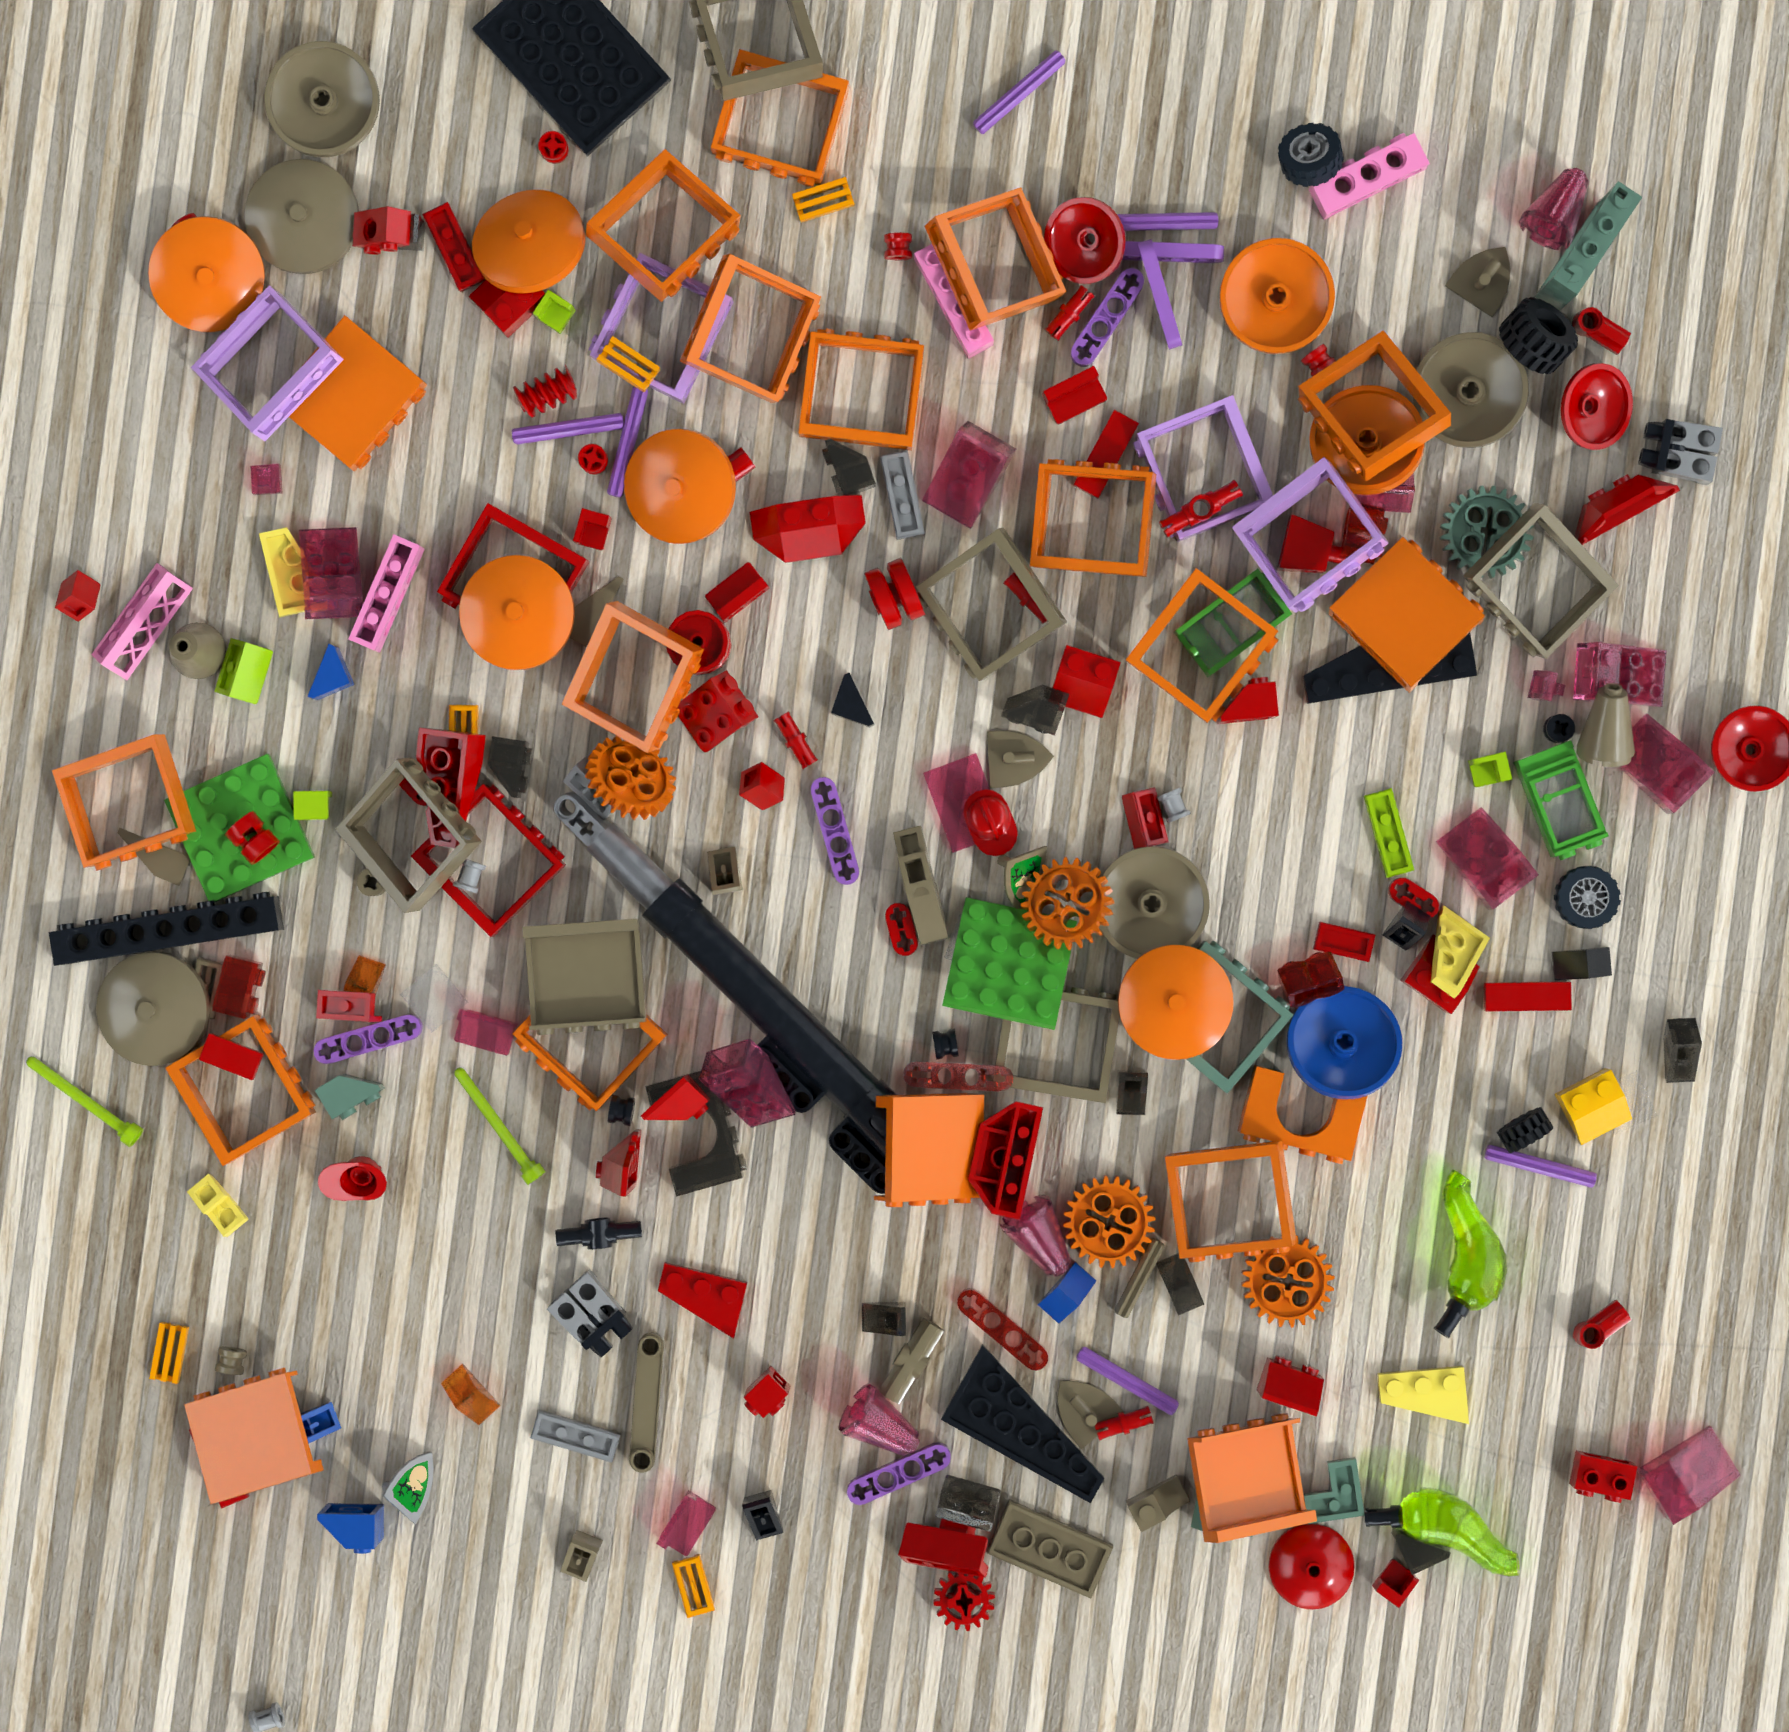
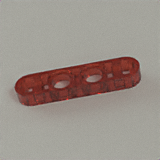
(958, 1076)
(999, 1332)

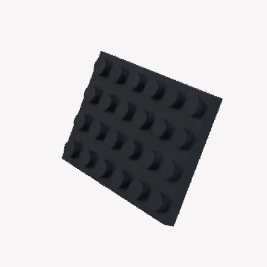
(574, 63)

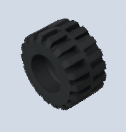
(1538, 335)

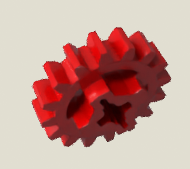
(952, 1600)

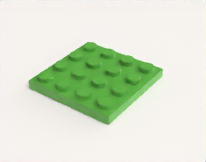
(219, 805)
(1004, 968)

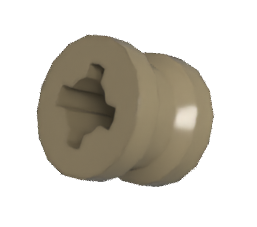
(369, 889)
(230, 1360)

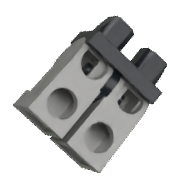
(1677, 448)
(598, 1318)

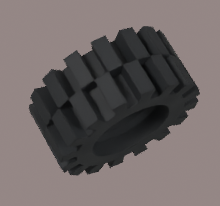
(1525, 1130)

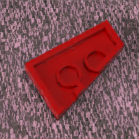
(705, 1295)

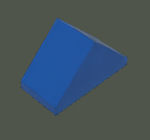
(331, 675)
(1067, 1293)
(320, 1421)

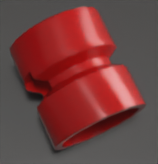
(258, 845)

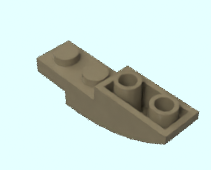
(920, 885)

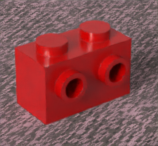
(767, 1393)
(1603, 1476)

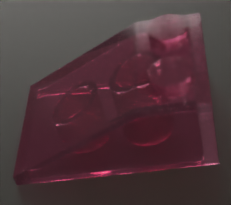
(968, 474)
(1689, 1475)

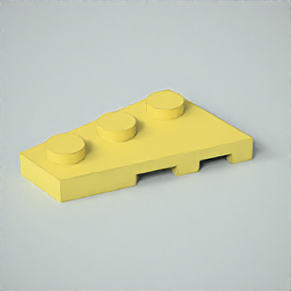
(284, 570)
(1455, 951)
(1427, 1391)

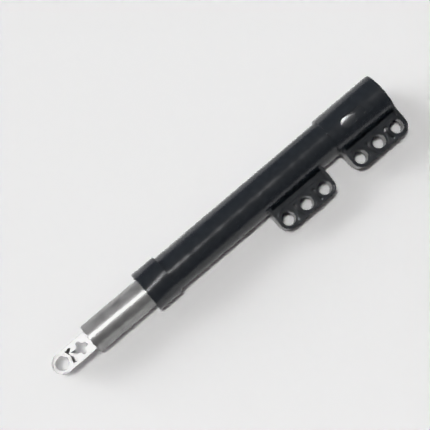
(794, 1036)

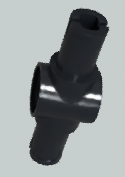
(598, 1233)

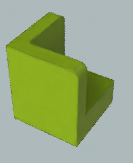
(554, 311)
(1490, 769)
(311, 805)

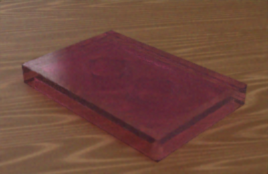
(950, 789)

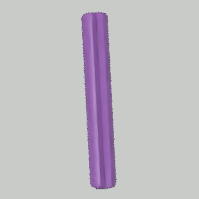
(1019, 92)
(1169, 221)
(567, 428)
(627, 441)
(1541, 1166)
(1127, 1380)

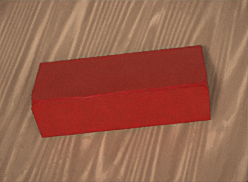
(1144, 818)

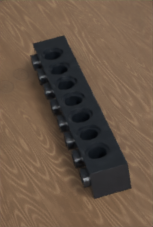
(66, 950)

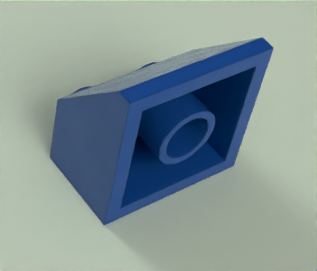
(354, 1525)

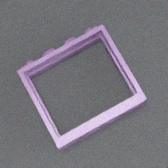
(613, 317)
(293, 391)
(1245, 447)
(1284, 500)

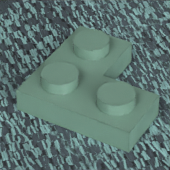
(1345, 1495)

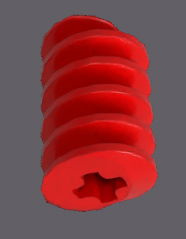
(546, 392)

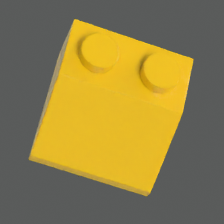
(1594, 1105)

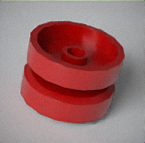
(893, 594)
(714, 635)

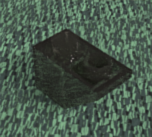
(851, 469)
(1037, 708)
(508, 762)

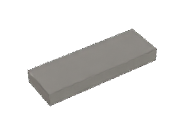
(902, 495)
(575, 1436)

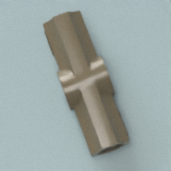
(911, 1360)

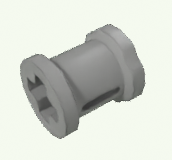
(1174, 805)
(469, 876)
(267, 1718)

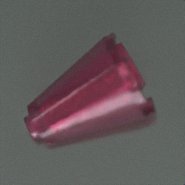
(1557, 210)
(1039, 1236)
(878, 1423)

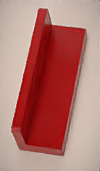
(944, 1549)

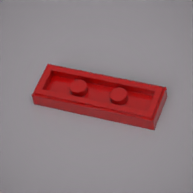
(453, 246)
(1108, 450)
(1527, 996)

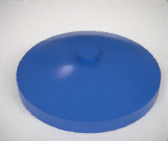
(1345, 1044)

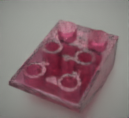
(330, 573)
(1634, 668)
(1664, 766)
(1487, 859)
(746, 1083)

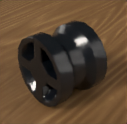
(1554, 730)
(945, 1043)
(621, 1110)

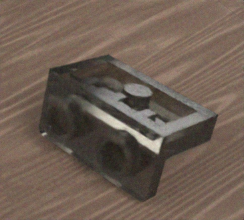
(967, 1503)

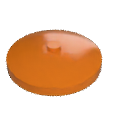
(528, 241)
(205, 273)
(1277, 296)
(1373, 420)
(679, 486)
(516, 612)
(1175, 1002)

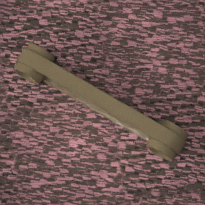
(646, 1402)

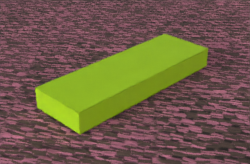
(1388, 833)

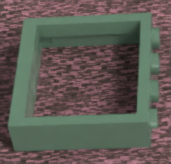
(1589, 246)
(1260, 989)

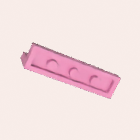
(132, 620)

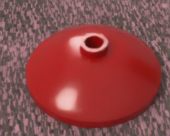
(1069, 241)
(1596, 406)
(1768, 735)
(1307, 1547)

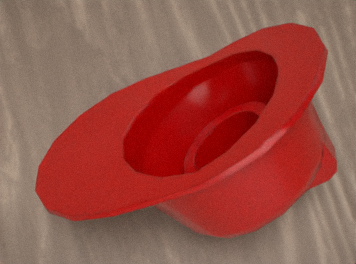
(990, 822)
(353, 1180)

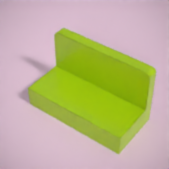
(243, 671)

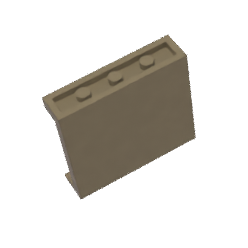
(585, 975)

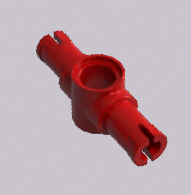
(1213, 500)

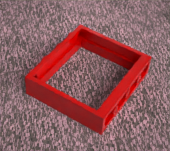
(488, 515)
(533, 834)

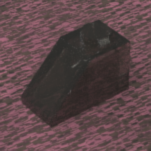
(1681, 1050)

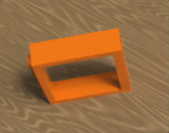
(827, 84)
(663, 165)
(958, 272)
(798, 337)
(854, 341)
(1380, 344)
(1086, 469)
(593, 657)
(1248, 666)
(77, 815)
(569, 1080)
(201, 1111)
(1250, 1248)

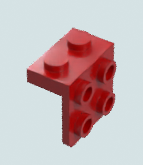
(715, 711)

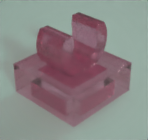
(266, 479)
(1544, 686)

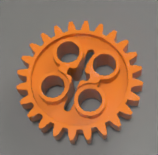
(630, 778)
(1055, 925)
(1097, 1244)
(1282, 1305)

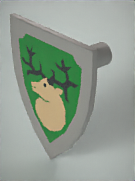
(411, 1486)

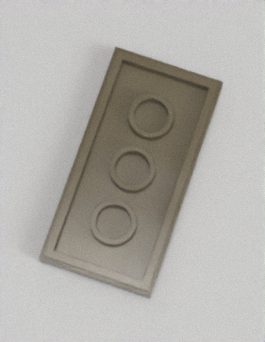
(1049, 1549)

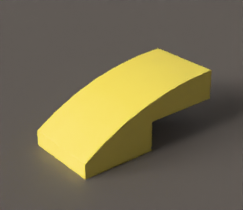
(218, 1205)

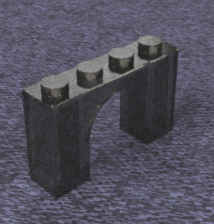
(719, 1165)

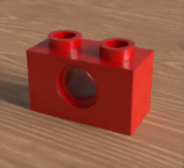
(381, 229)

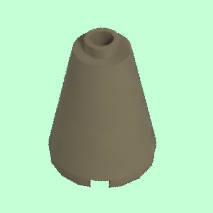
(197, 650)
(1608, 729)

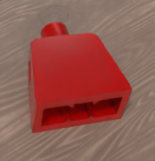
(1307, 547)

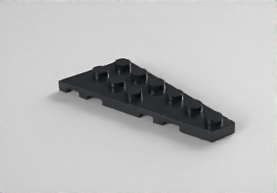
(1361, 674)
(1007, 1419)

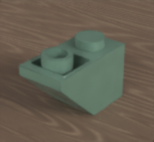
(345, 1093)

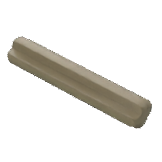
(1139, 1278)

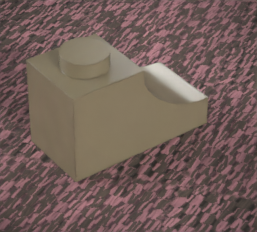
(1157, 1503)

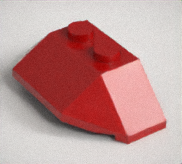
(1620, 504)
(809, 527)
(1005, 1158)

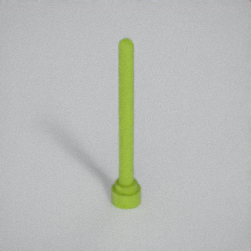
(128, 1132)
(530, 1170)

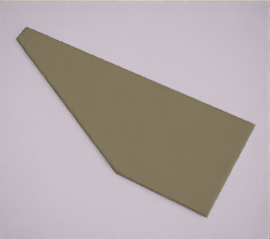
(589, 612)
(162, 863)

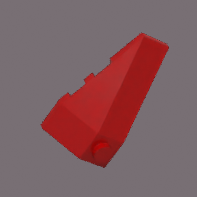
(454, 763)
(620, 1165)

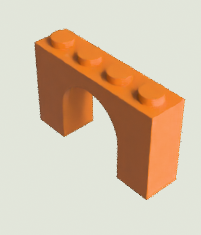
(1260, 1120)

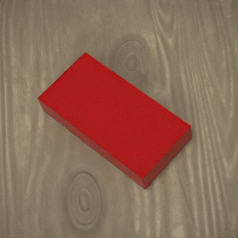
(1344, 941)
(231, 1056)

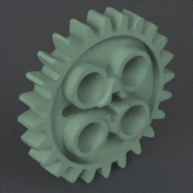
(1461, 527)

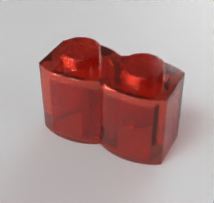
(1355, 533)
(1310, 979)
(238, 987)

